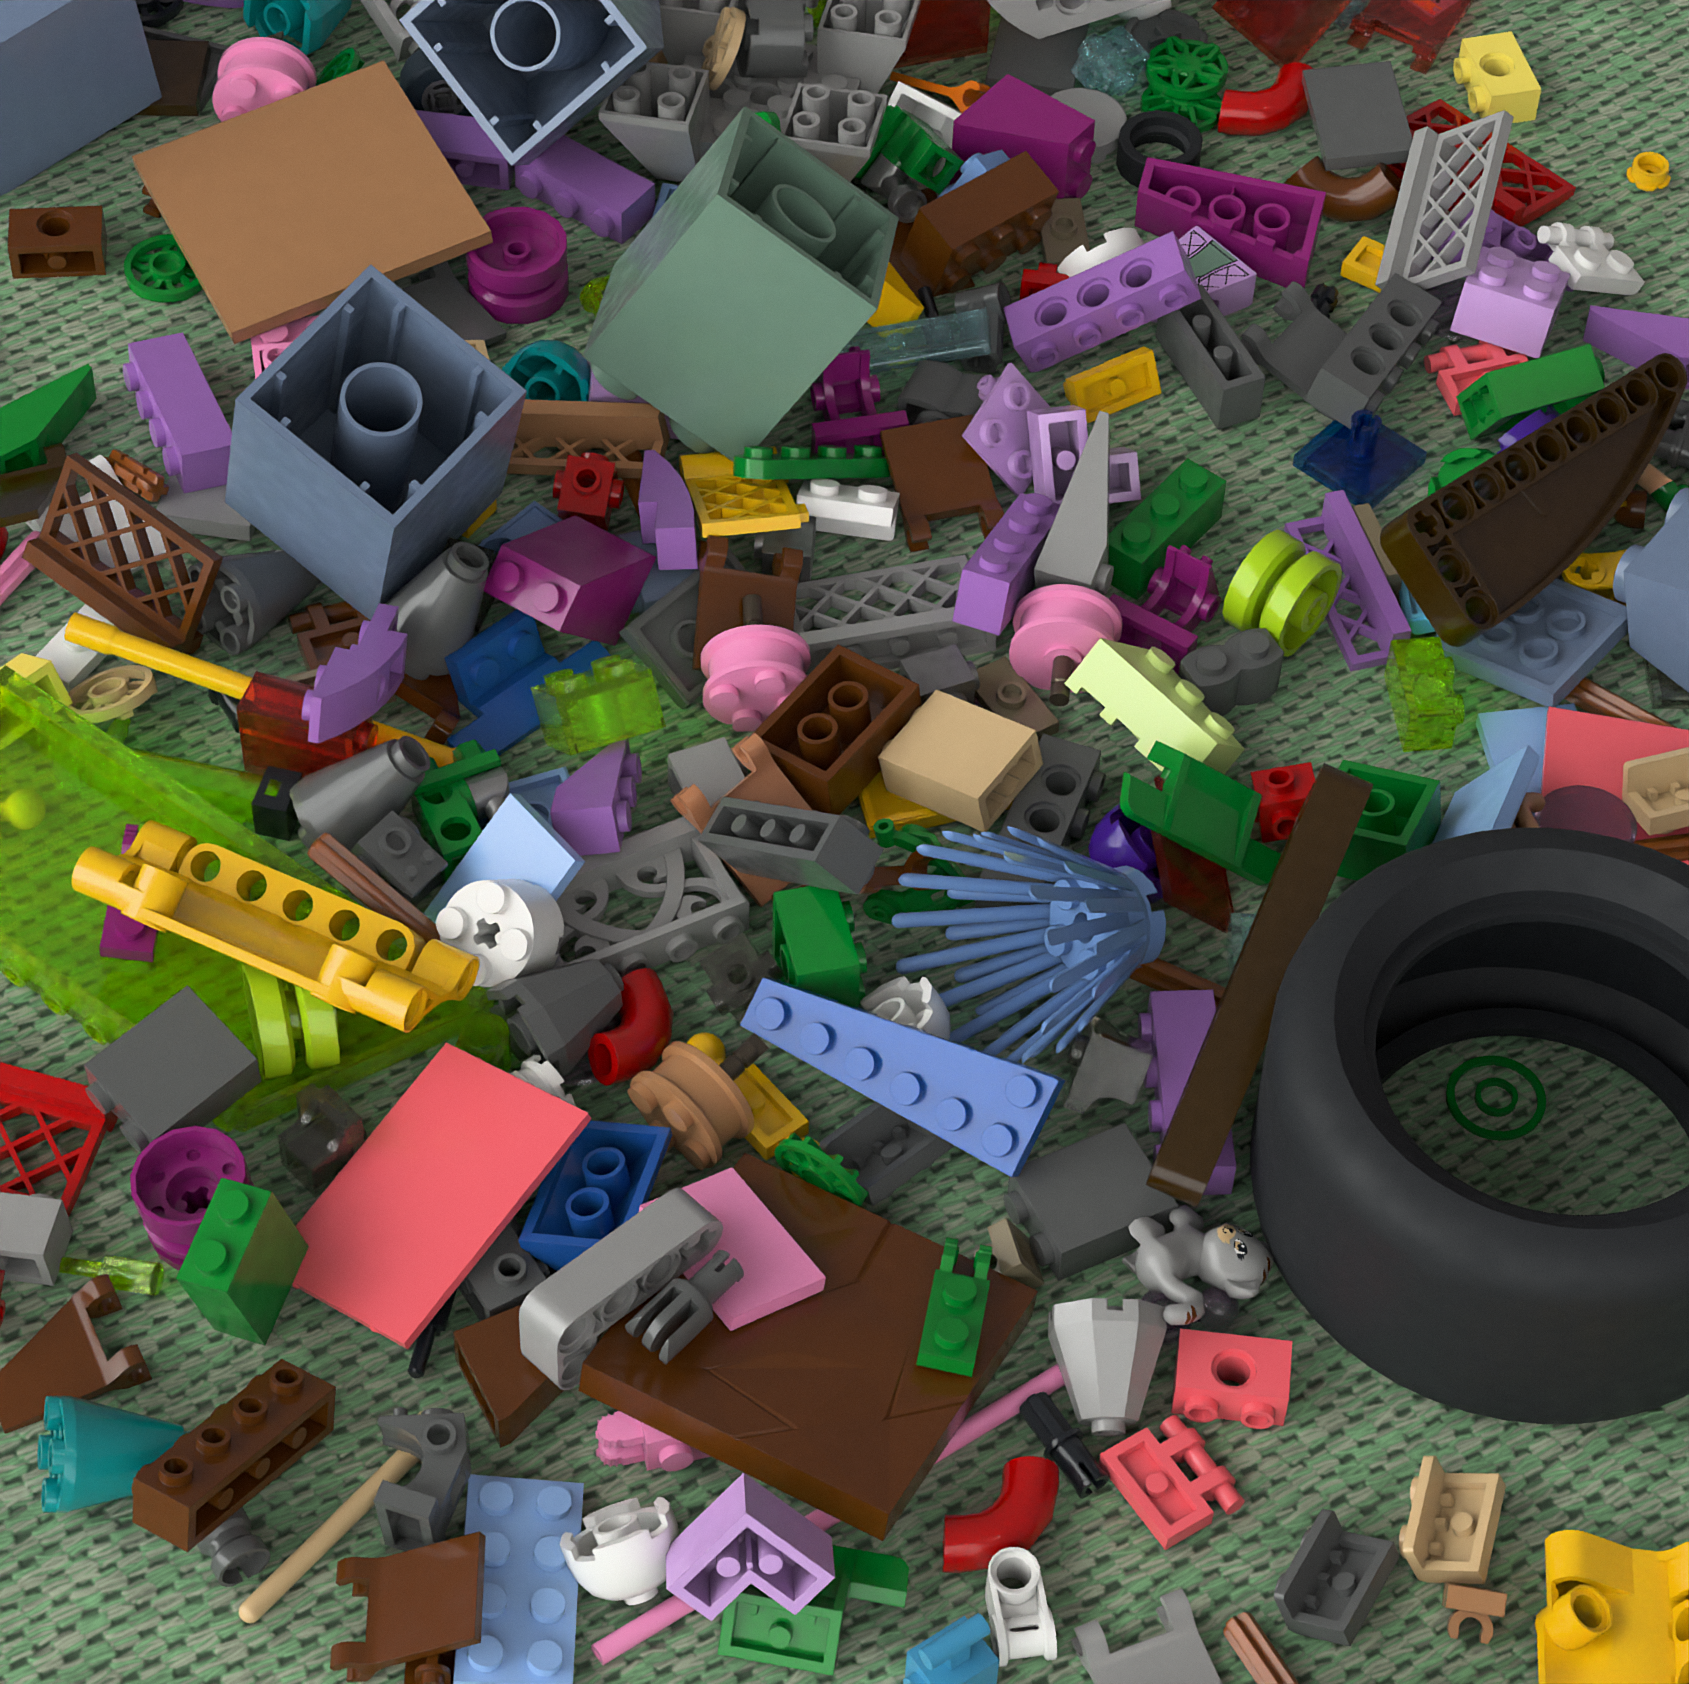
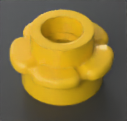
(1649, 171)

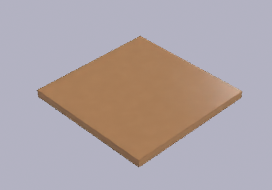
(307, 196)

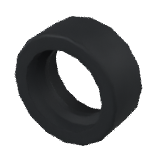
(1160, 128)

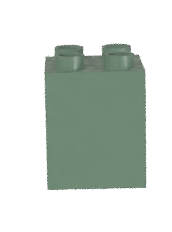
(741, 289)

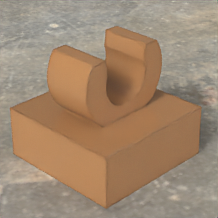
(1473, 1603)

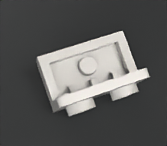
(851, 510)

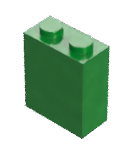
(242, 1261)

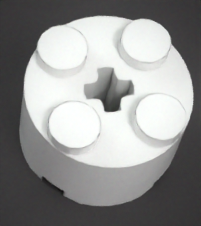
(505, 925)

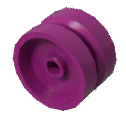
(524, 269)

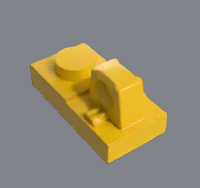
(1115, 383)

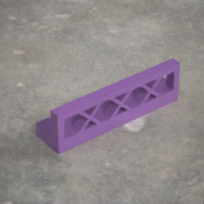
(1365, 578)

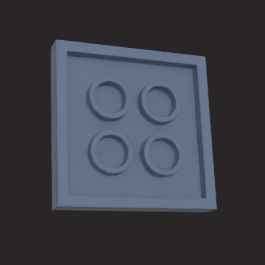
(1545, 643)

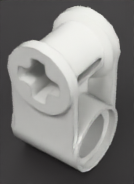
(1018, 1617)

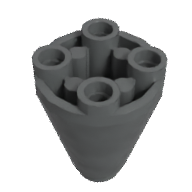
(252, 597)
(441, 608)
(359, 791)

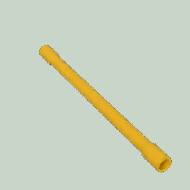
(112, 641)

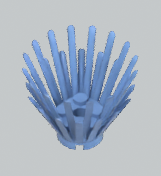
(1089, 926)

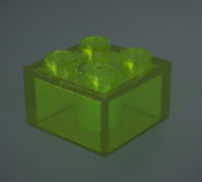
(597, 705)

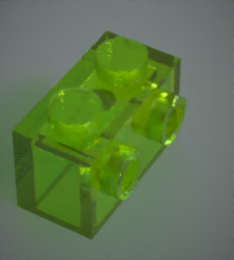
(1423, 694)

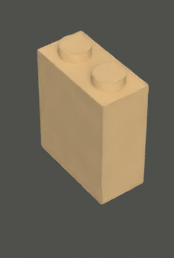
(960, 760)

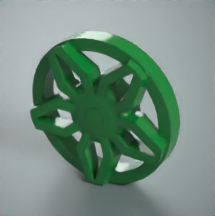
(1186, 68)
(164, 268)
(1496, 1112)

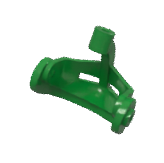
(887, 903)

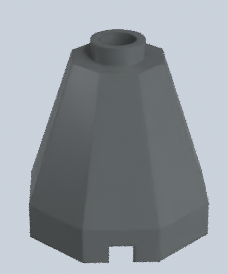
(558, 1010)

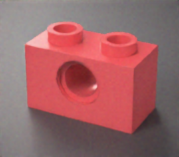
(1255, 1363)

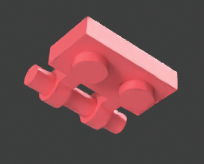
(1463, 366)
(1158, 1488)

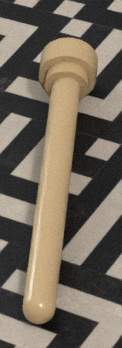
(324, 1537)

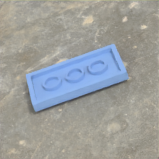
(527, 1583)

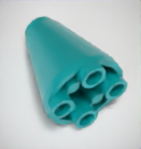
(96, 1451)

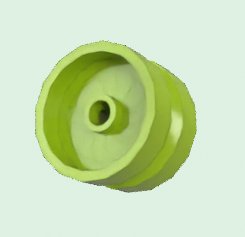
(1282, 590)
(285, 1016)

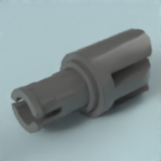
(684, 1307)

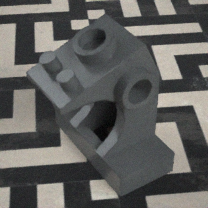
(401, 857)
(424, 1507)

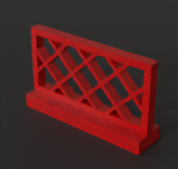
(1507, 200)
(59, 1102)

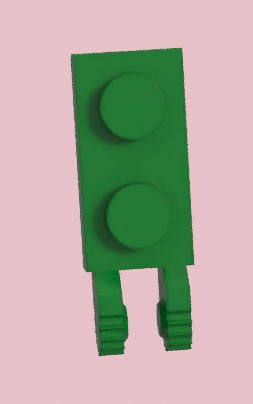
(955, 1313)

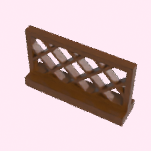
(113, 590)

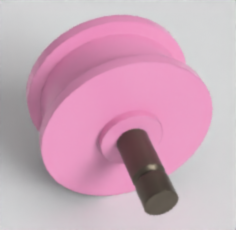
(1056, 632)

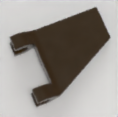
(30, 490)

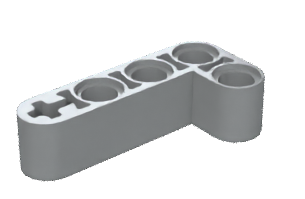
(610, 1280)

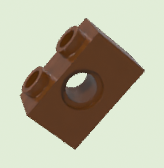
(57, 242)

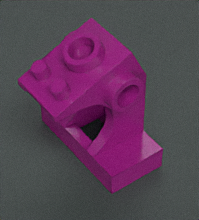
(848, 389)
(1183, 587)

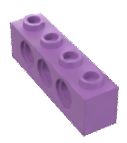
(1102, 302)

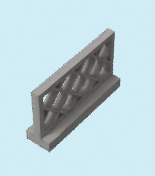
(1427, 197)
(886, 635)

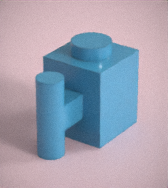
(954, 1656)

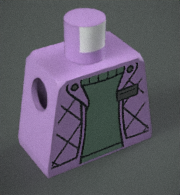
(1219, 271)

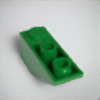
(43, 419)

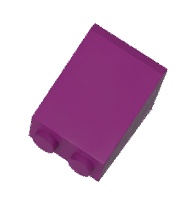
(1025, 119)
(572, 578)

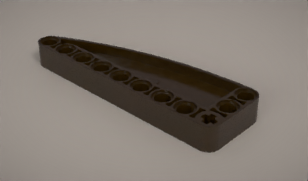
(1533, 508)
(1248, 1002)

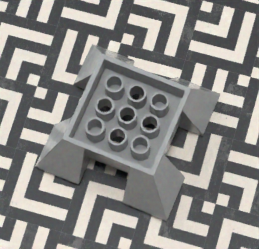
(833, 113)

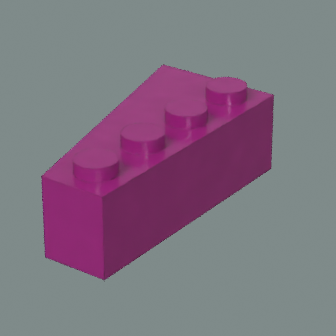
(1257, 220)

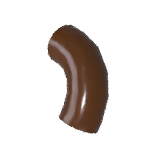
(1353, 197)

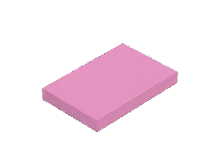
(772, 1261)

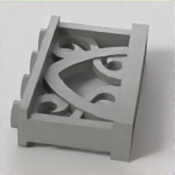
(674, 930)

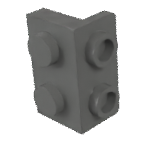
(884, 1149)
(1333, 1581)

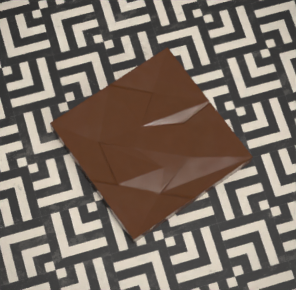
(831, 1385)

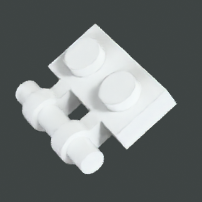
(1588, 261)

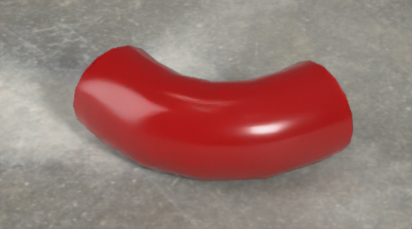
(1267, 109)
(642, 1032)
(1013, 1520)

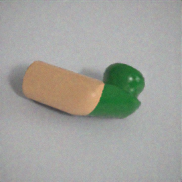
(1659, 486)

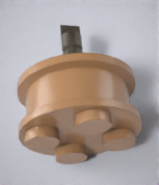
(697, 1099)

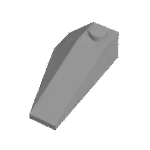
(1079, 536)

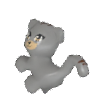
(1221, 1257)

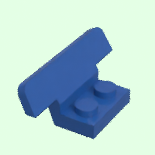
(496, 679)

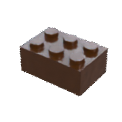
(979, 224)
(836, 727)

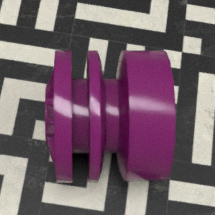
(176, 1184)

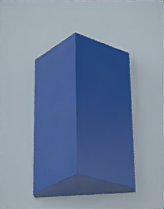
(593, 1189)

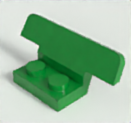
(1201, 813)
(768, 1633)

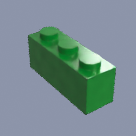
(1171, 515)

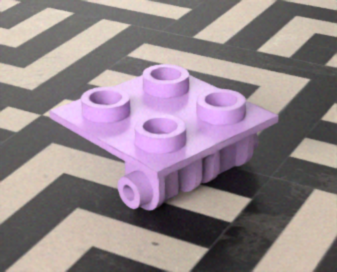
(1001, 426)

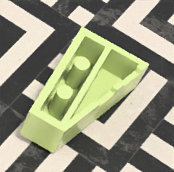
(1155, 703)

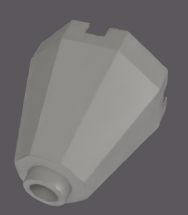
(1106, 1358)

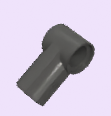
(994, 299)

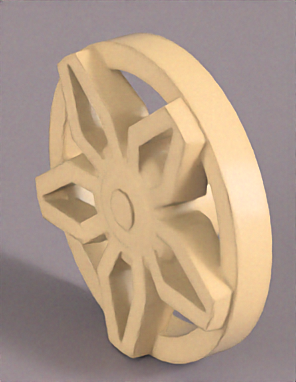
(723, 45)
(113, 693)

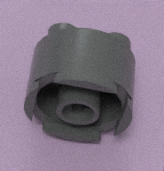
(774, 39)

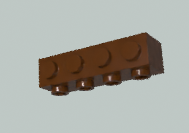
(233, 1454)

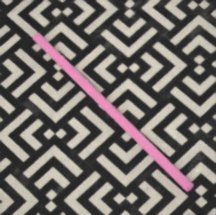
(970, 1429)

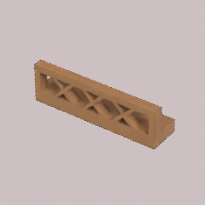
(586, 425)

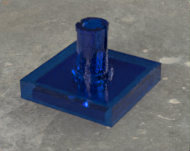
(1360, 460)

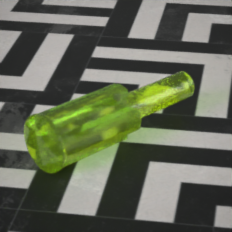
(124, 1273)

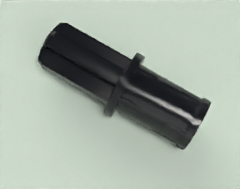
(1063, 1444)

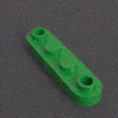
(799, 463)

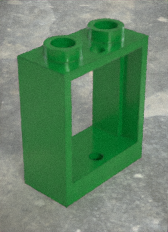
(1515, 392)

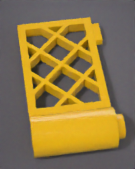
(737, 504)

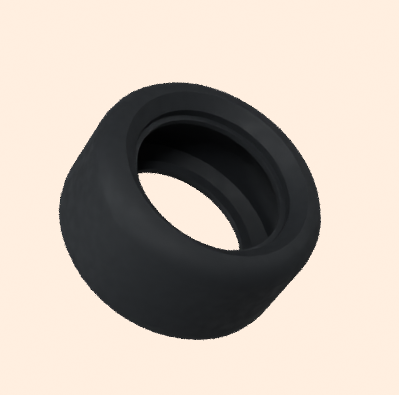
(1388, 1248)

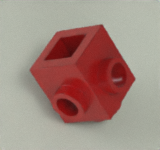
(588, 489)
(1282, 798)

